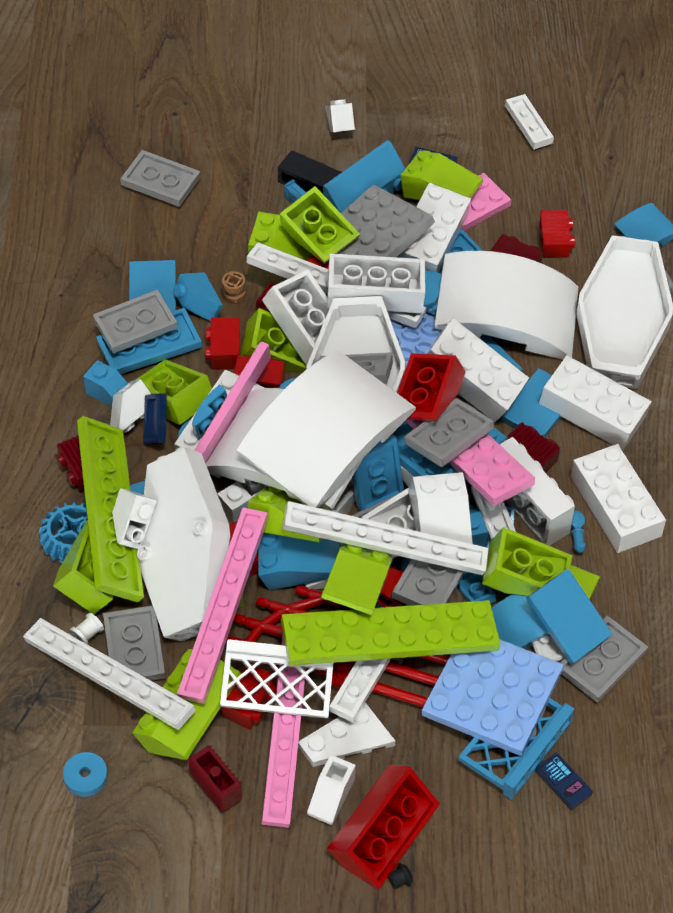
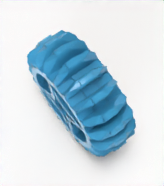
(72, 519)

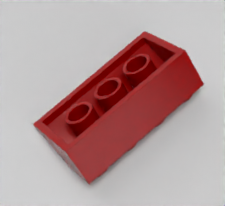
(384, 825)

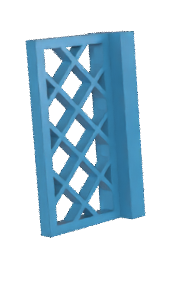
(531, 757)

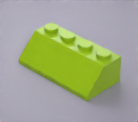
(167, 741)

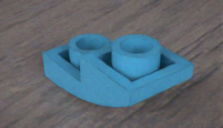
(207, 410)
(473, 589)

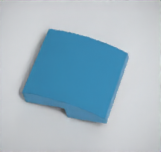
(646, 224)
(518, 622)

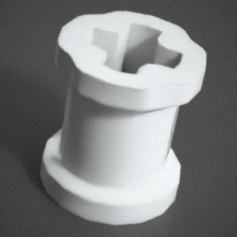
(87, 628)

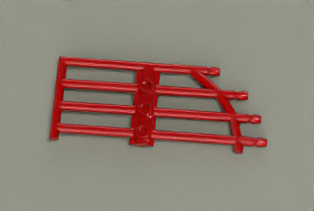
(340, 669)

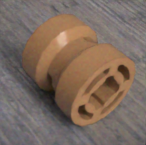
(234, 287)

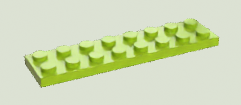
(104, 473)
(389, 632)

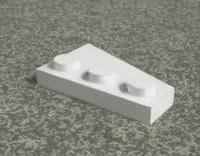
(346, 738)

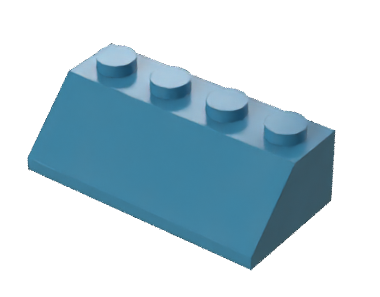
(378, 167)

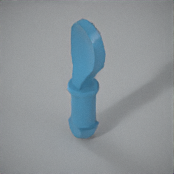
(577, 533)

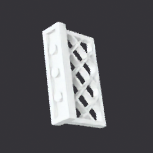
(272, 655)

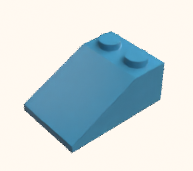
(294, 561)

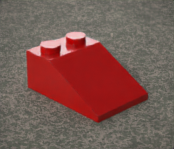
(431, 384)

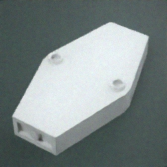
(625, 310)
(360, 327)
(182, 542)

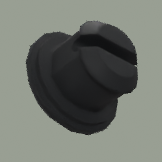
(401, 876)

